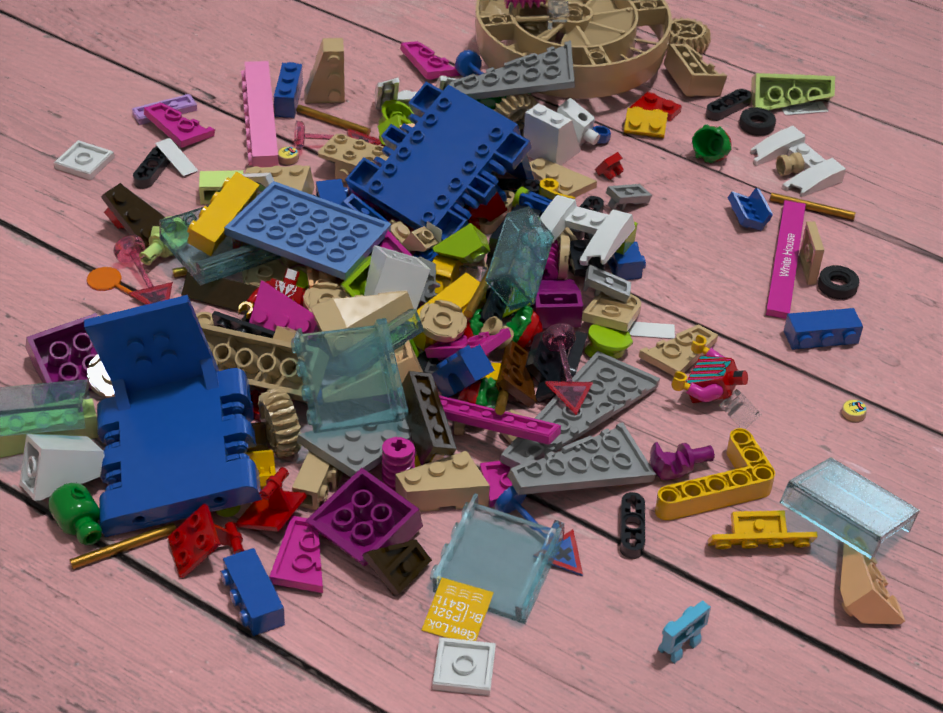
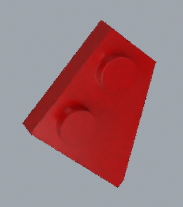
(651, 101)

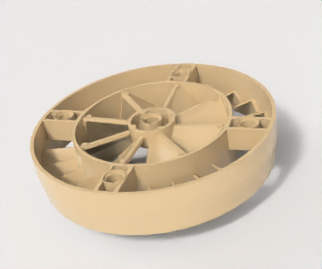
(600, 39)

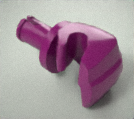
(675, 465)

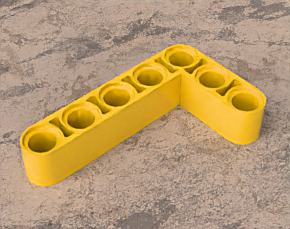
(747, 482)

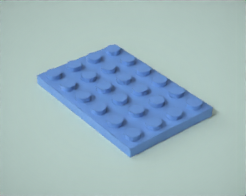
(308, 230)

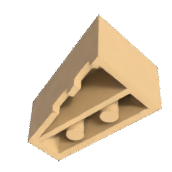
(692, 72)
(327, 75)
(294, 176)
(443, 483)

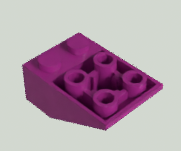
(559, 303)

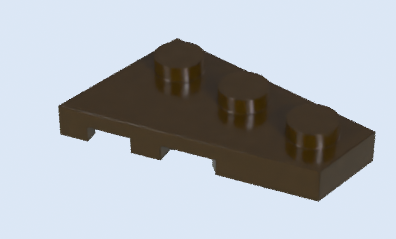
(132, 212)

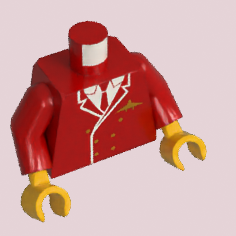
(287, 287)

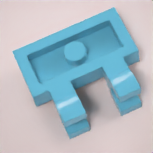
(684, 628)

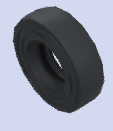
(754, 128)
(841, 273)

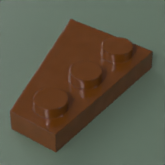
(514, 375)

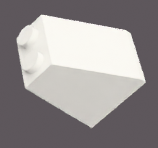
(550, 135)
(396, 272)
(58, 460)

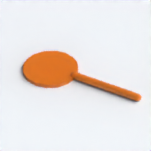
(106, 279)

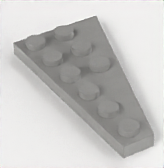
(523, 75)
(354, 447)
(587, 463)

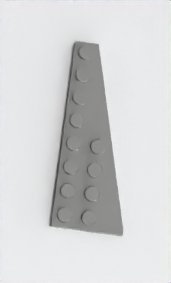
(613, 389)

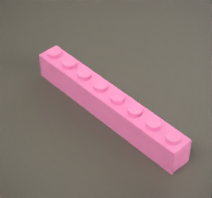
(259, 115)

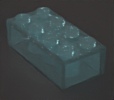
(520, 258)

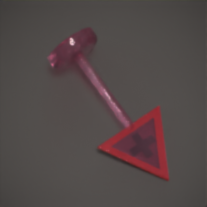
(300, 136)
(128, 251)
(558, 339)

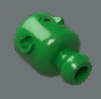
(76, 512)

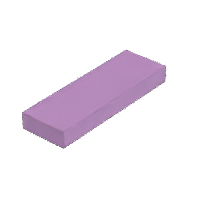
(182, 103)

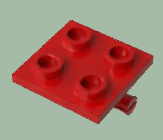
(275, 506)
(199, 538)

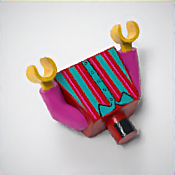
(712, 376)

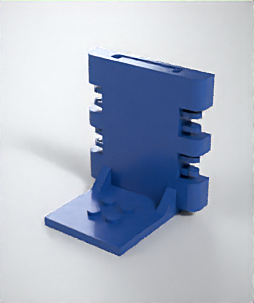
(442, 161)
(173, 420)

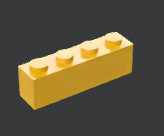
(225, 205)
(459, 293)

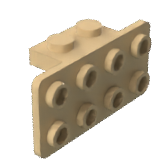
(347, 153)

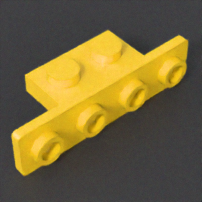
(760, 527)

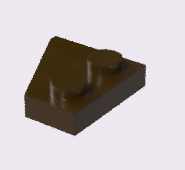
(398, 564)

